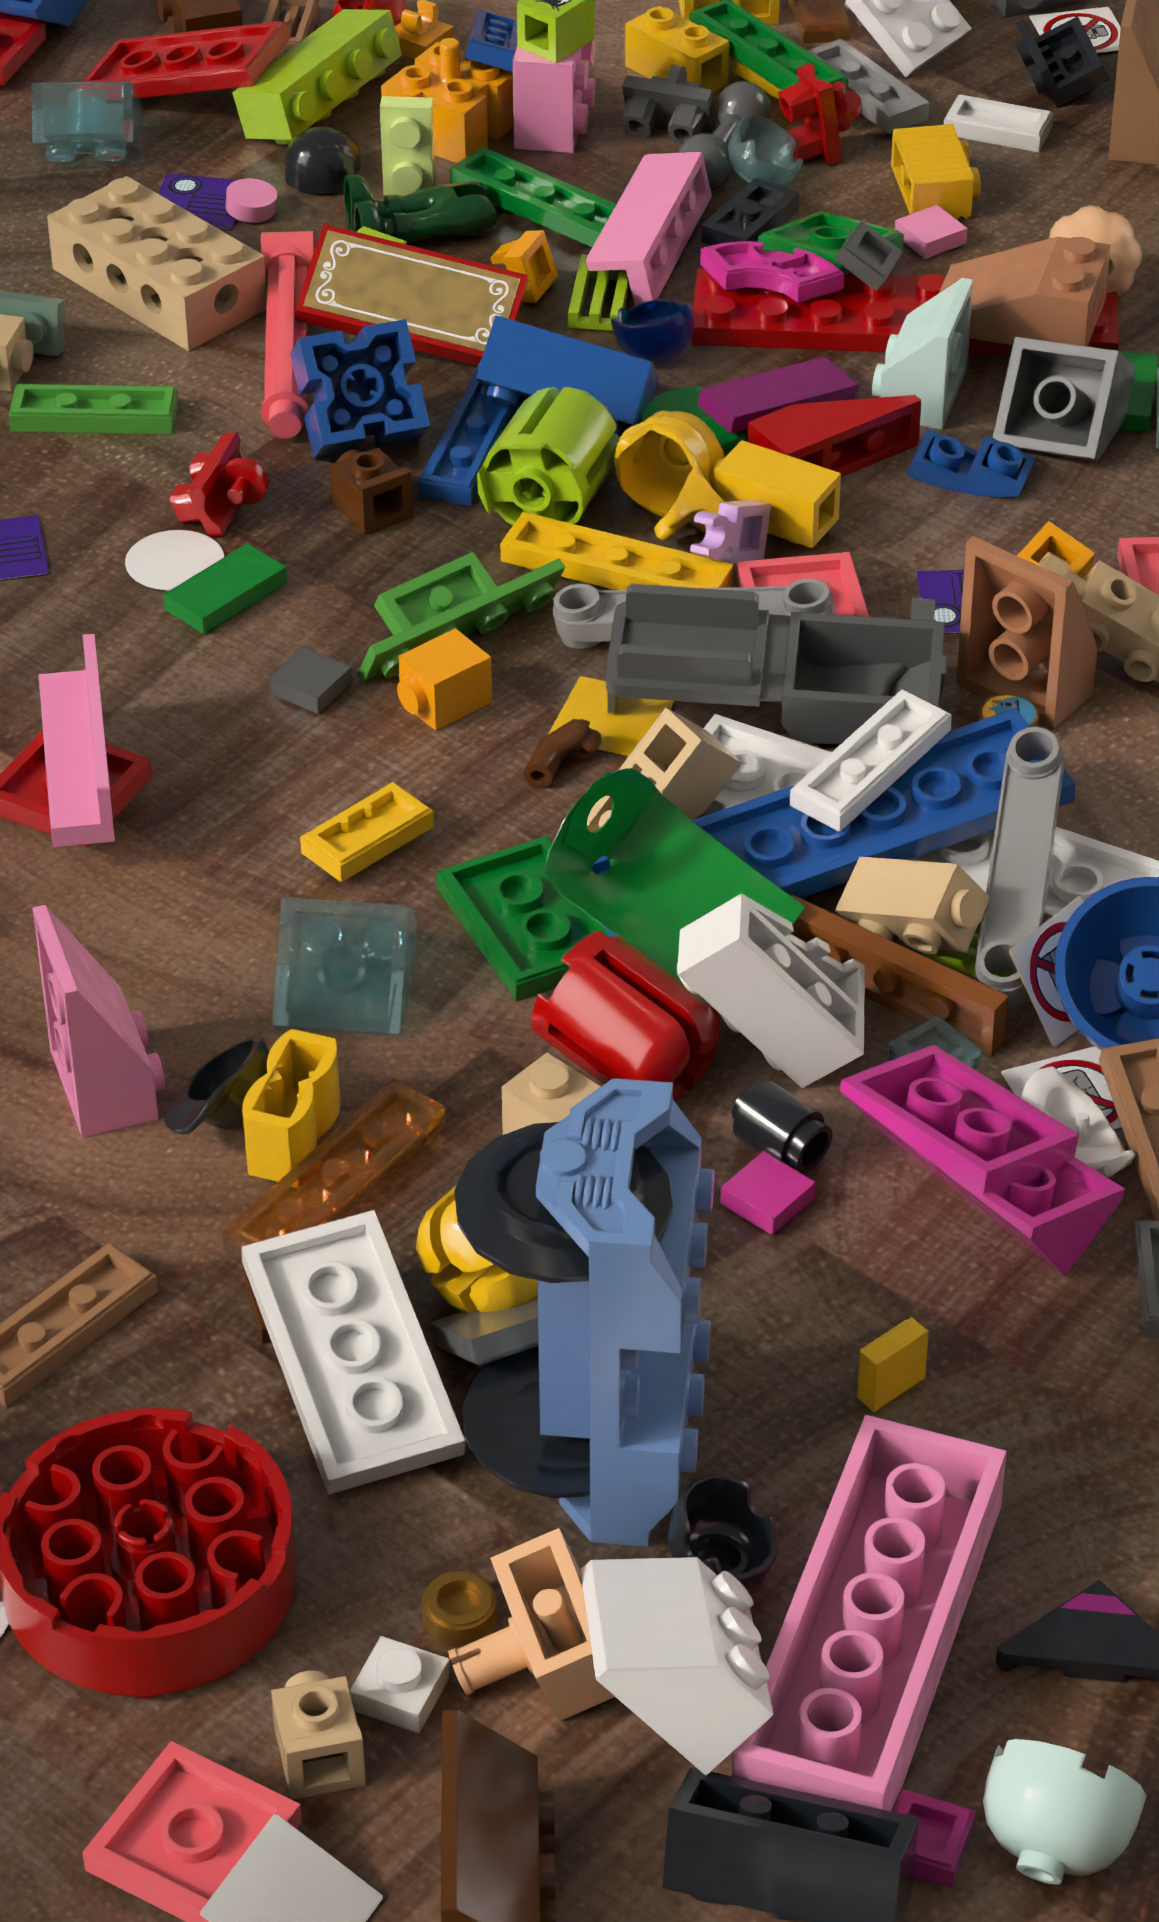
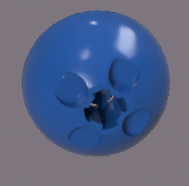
(1098, 953)

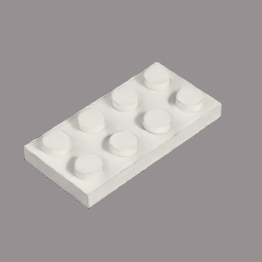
(352, 1352)

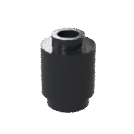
(781, 1126)

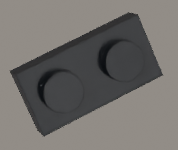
(750, 213)

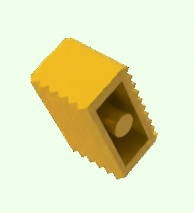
(934, 169)

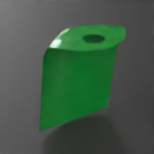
(660, 868)

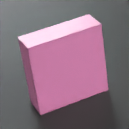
(931, 231)

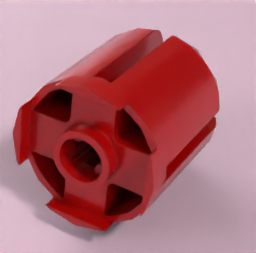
(627, 1017)

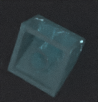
(85, 120)
(344, 965)

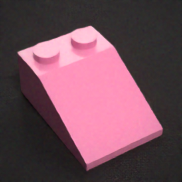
(94, 1035)

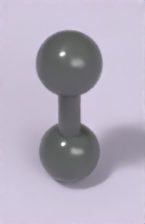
(731, 106)

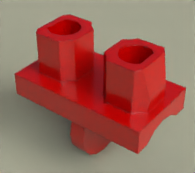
(825, 112)
(219, 486)

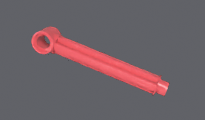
(286, 267)

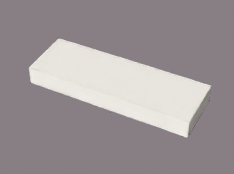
(870, 760)

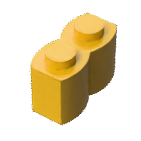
(291, 1103)

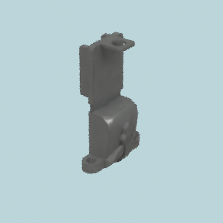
(727, 651)

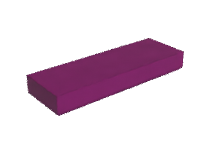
(754, 396)

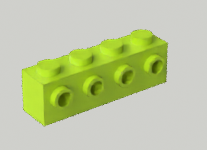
(318, 75)

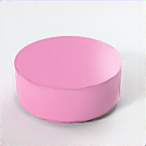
(251, 200)

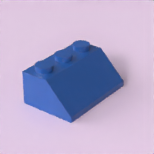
(530, 359)

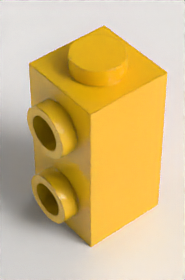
(666, 39)
(800, 493)

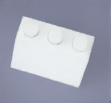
(678, 1651)

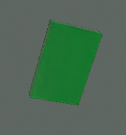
(516, 915)

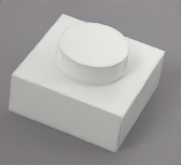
(400, 1684)

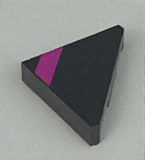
(1088, 1638)

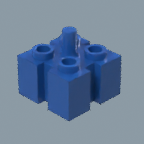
(359, 388)

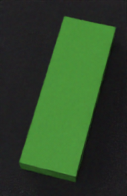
(93, 409)

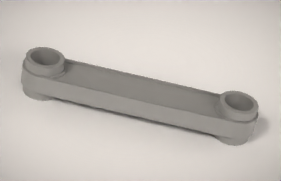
(587, 614)
(1020, 856)

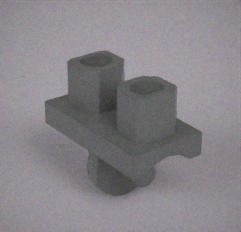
(667, 102)

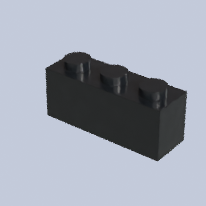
(788, 1851)

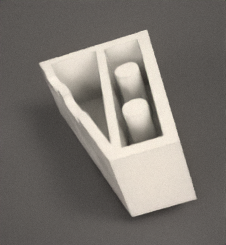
(776, 988)

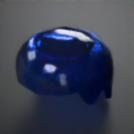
(654, 329)

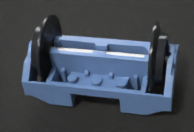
(611, 1234)

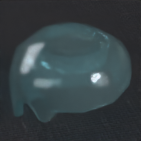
(763, 151)

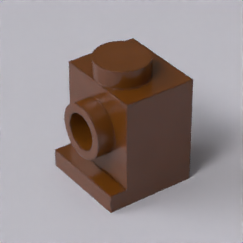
(366, 474)

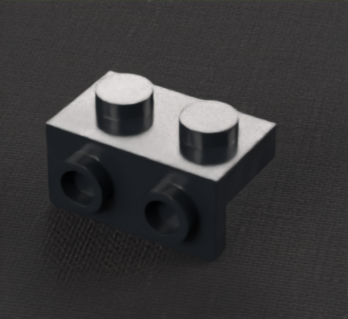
(1061, 61)

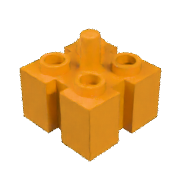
(467, 96)

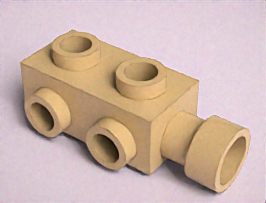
(1119, 614)

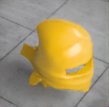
(668, 469)

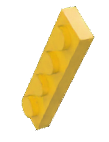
(607, 558)

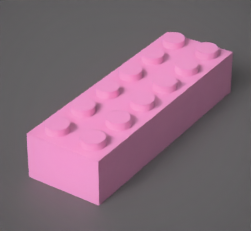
(875, 1614)

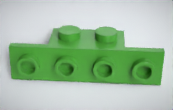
(451, 598)

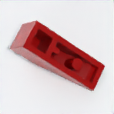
(842, 432)

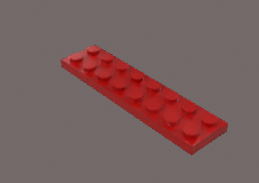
(841, 320)

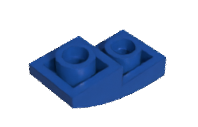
(992, 471)

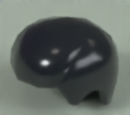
(320, 160)
(723, 1529)

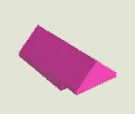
(989, 1150)

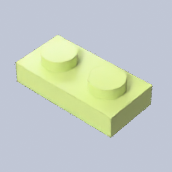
(407, 144)

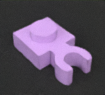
(735, 532)

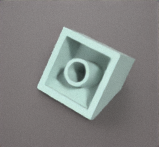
(930, 354)

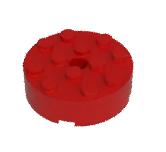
(146, 1552)

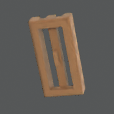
(307, 23)

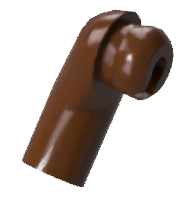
(552, 749)

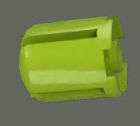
(550, 457)

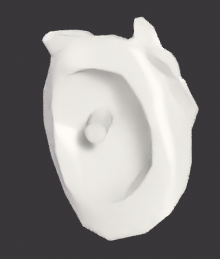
(1068, 1104)

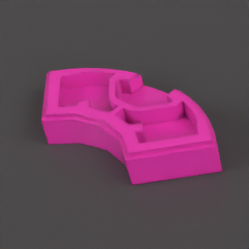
(749, 265)

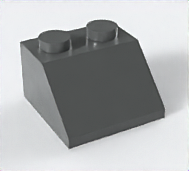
(1063, 398)

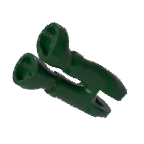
(422, 215)

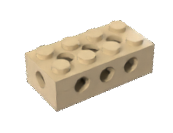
(157, 262)

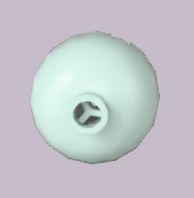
(1057, 1811)

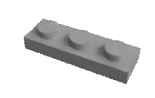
(883, 96)

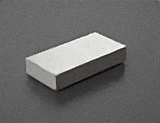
(1000, 123)

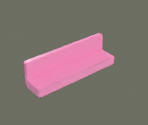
(653, 221)
(76, 754)

